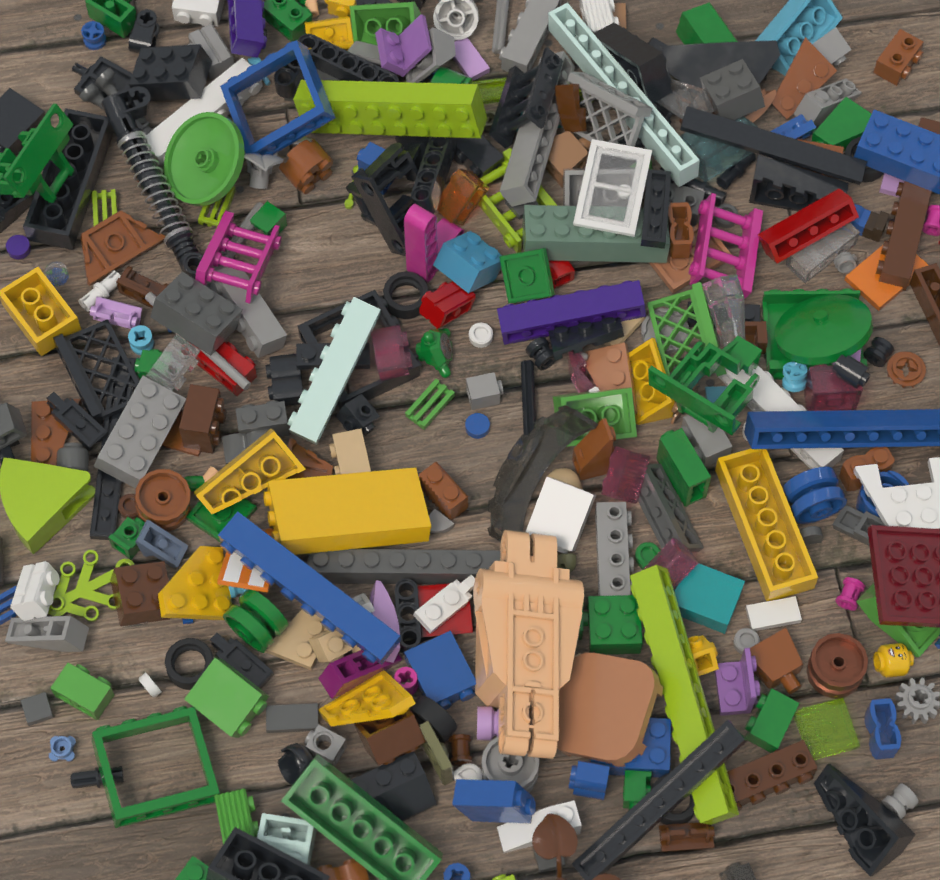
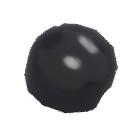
(294, 762)

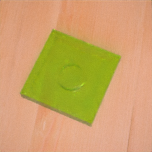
(826, 728)

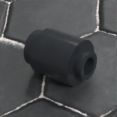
(851, 371)

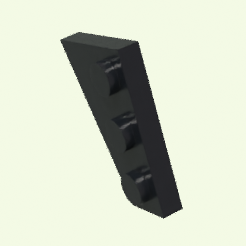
(577, 337)

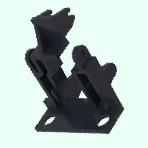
(367, 189)

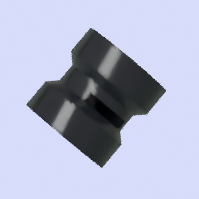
(541, 352)

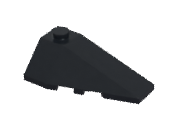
(869, 827)

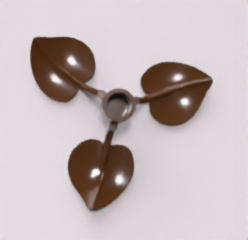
(558, 838)

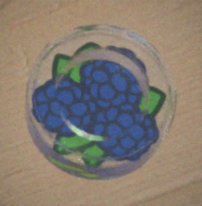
(56, 273)

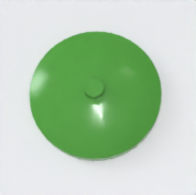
(204, 158)

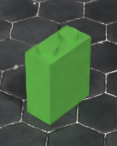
(227, 698)

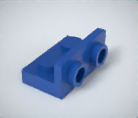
(796, 128)

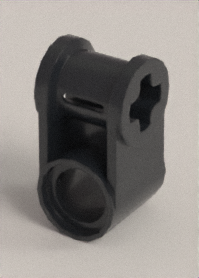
(144, 31)

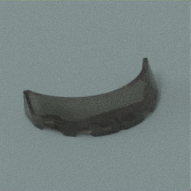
(528, 463)

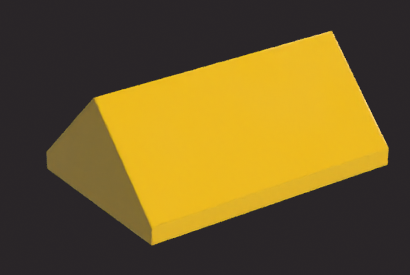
(651, 403)

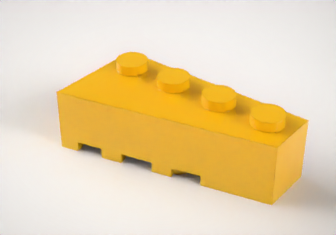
(249, 473)

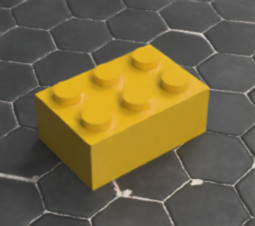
(38, 310)

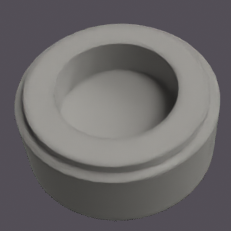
(745, 639)

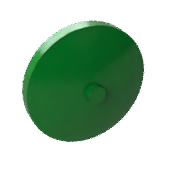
(823, 329)

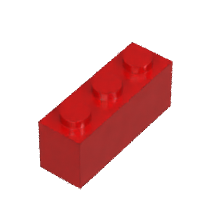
(242, 364)

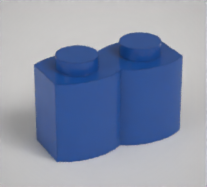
(880, 723)
(589, 779)

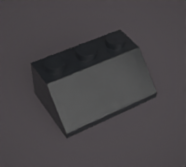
(399, 786)

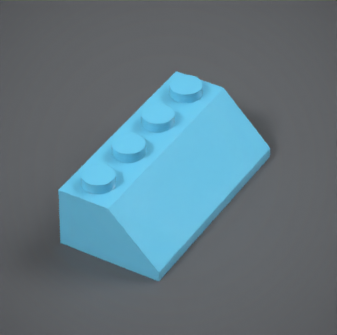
(794, 23)

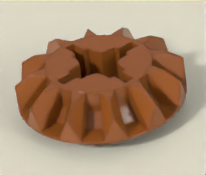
(915, 365)

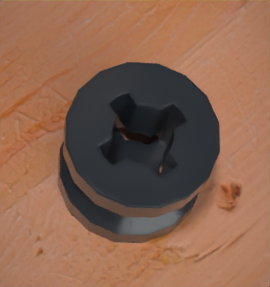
(878, 352)

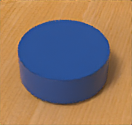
(477, 425)

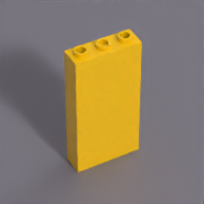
(348, 511)

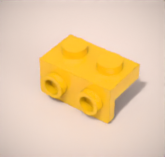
(333, 30)

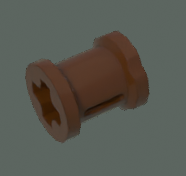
(460, 749)

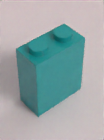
(709, 597)

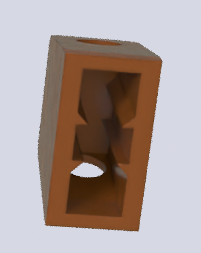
(778, 661)

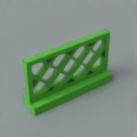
(702, 316)

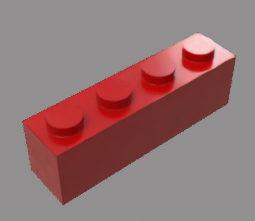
(808, 225)

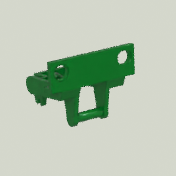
(23, 173)
(704, 361)

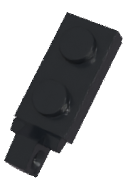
(76, 421)
(242, 660)

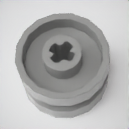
(523, 768)

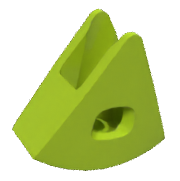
(42, 498)

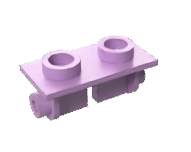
(116, 312)

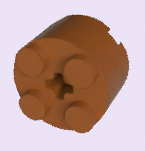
(307, 165)

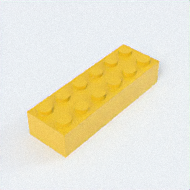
(766, 524)

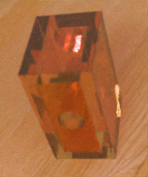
(461, 196)

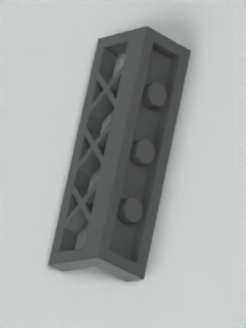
(661, 511)

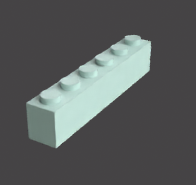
(335, 370)

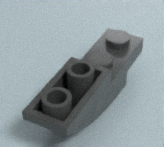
(855, 523)

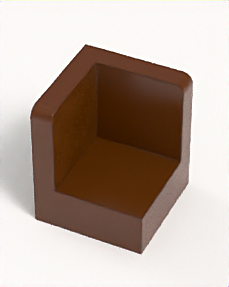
(757, 334)

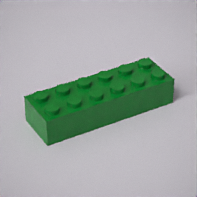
(360, 824)

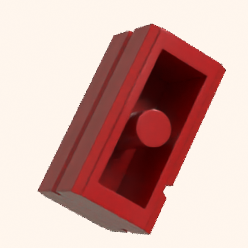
(446, 304)

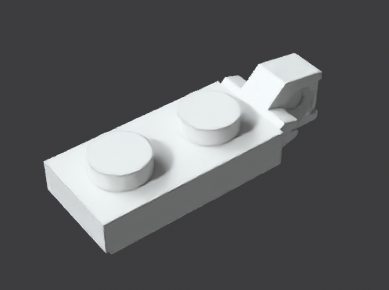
(445, 604)

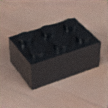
(172, 71)

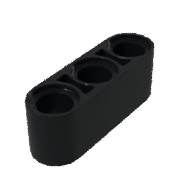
(404, 606)

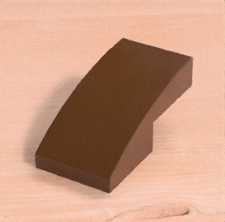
(570, 113)

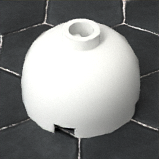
(455, 24)

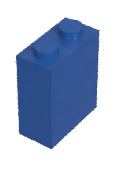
(442, 670)
(493, 801)

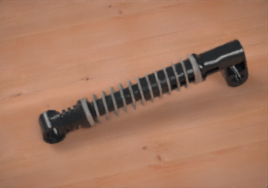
(132, 142)

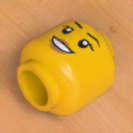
(893, 660)

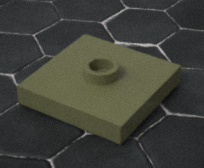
(437, 754)

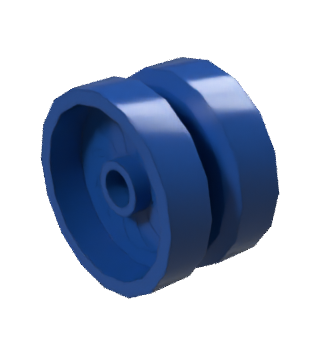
(814, 495)

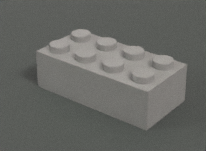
(139, 432)

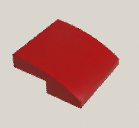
(457, 624)

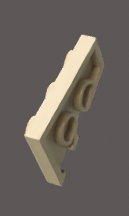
(294, 642)

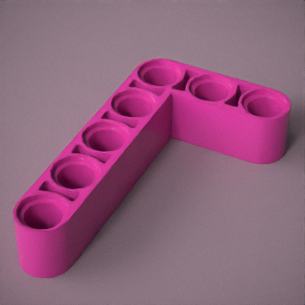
(425, 240)

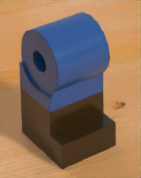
(870, 224)

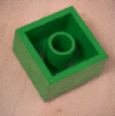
(614, 625)

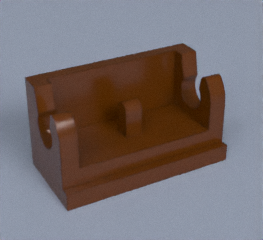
(137, 286)

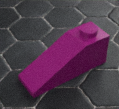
(350, 672)

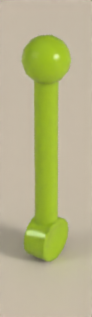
(349, 204)

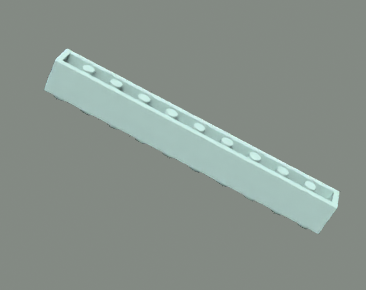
(596, 61)

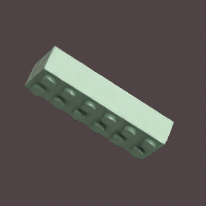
(554, 229)

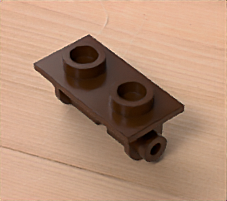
(686, 836)

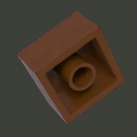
(202, 418)
(137, 591)
(390, 737)

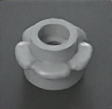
(845, 262)

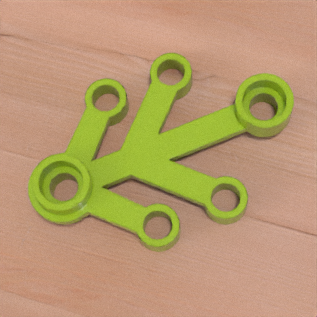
(85, 589)

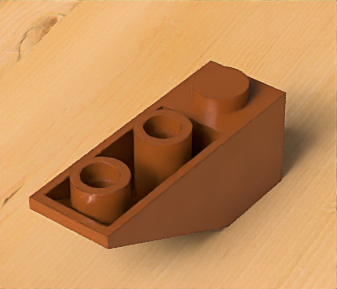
(593, 452)

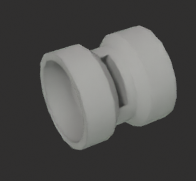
(901, 800)

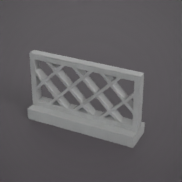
(615, 99)

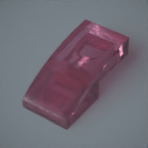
(577, 370)

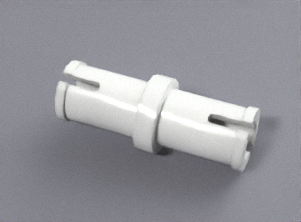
(99, 289)

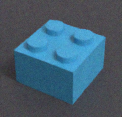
(468, 261)

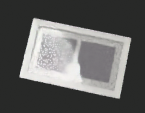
(612, 187)

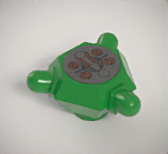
(436, 350)

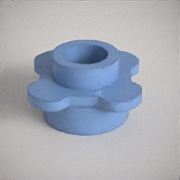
(62, 741)

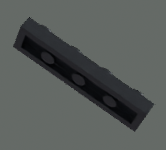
(656, 209)

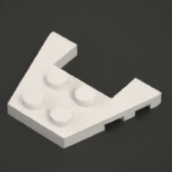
(904, 505)

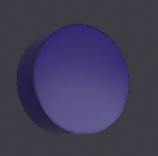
(18, 247)

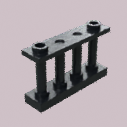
(514, 100)

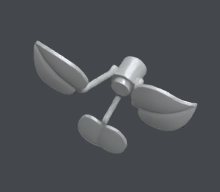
(263, 166)

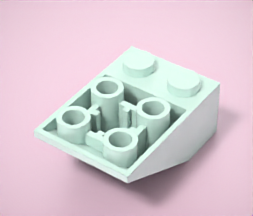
(288, 835)

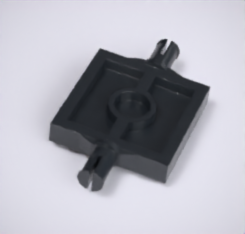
(91, 74)

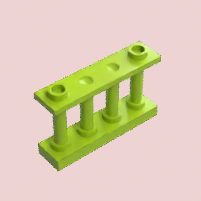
(511, 237)

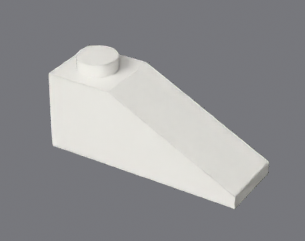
(519, 835)

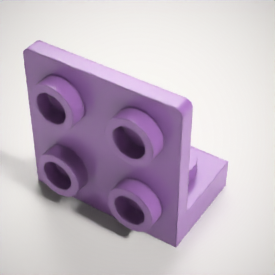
(404, 51)
(736, 685)

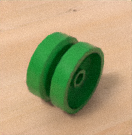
(256, 620)

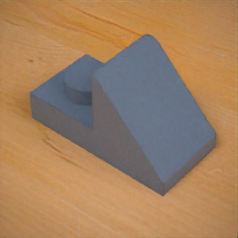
(161, 544)

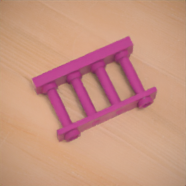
(220, 242)
(747, 243)

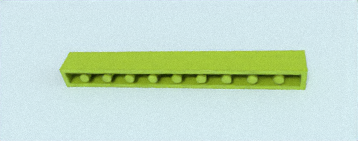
(681, 686)

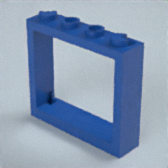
(296, 128)

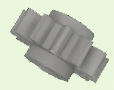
(921, 693)

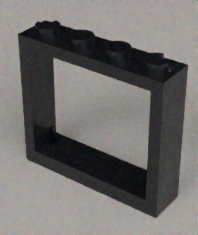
(327, 321)

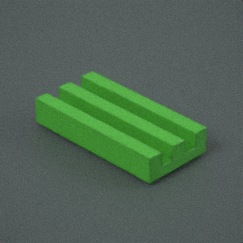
(442, 389)

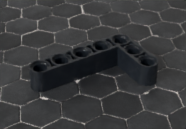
(334, 67)
(433, 169)

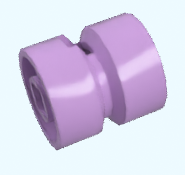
(487, 723)

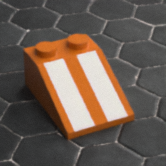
(237, 575)

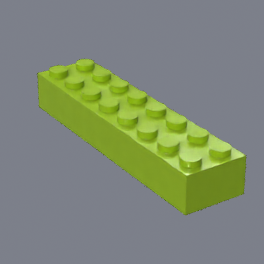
(399, 108)

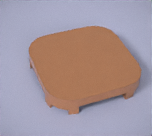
(606, 708)

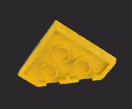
(195, 590)
(372, 700)

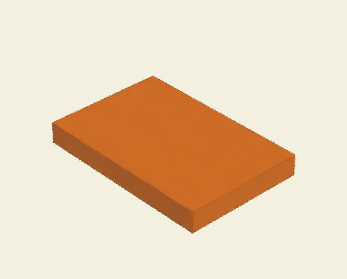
(867, 281)

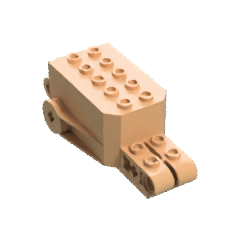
(526, 641)

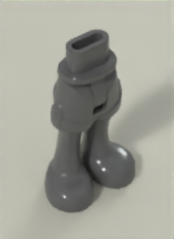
(105, 83)

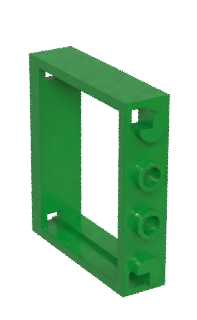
(164, 805)

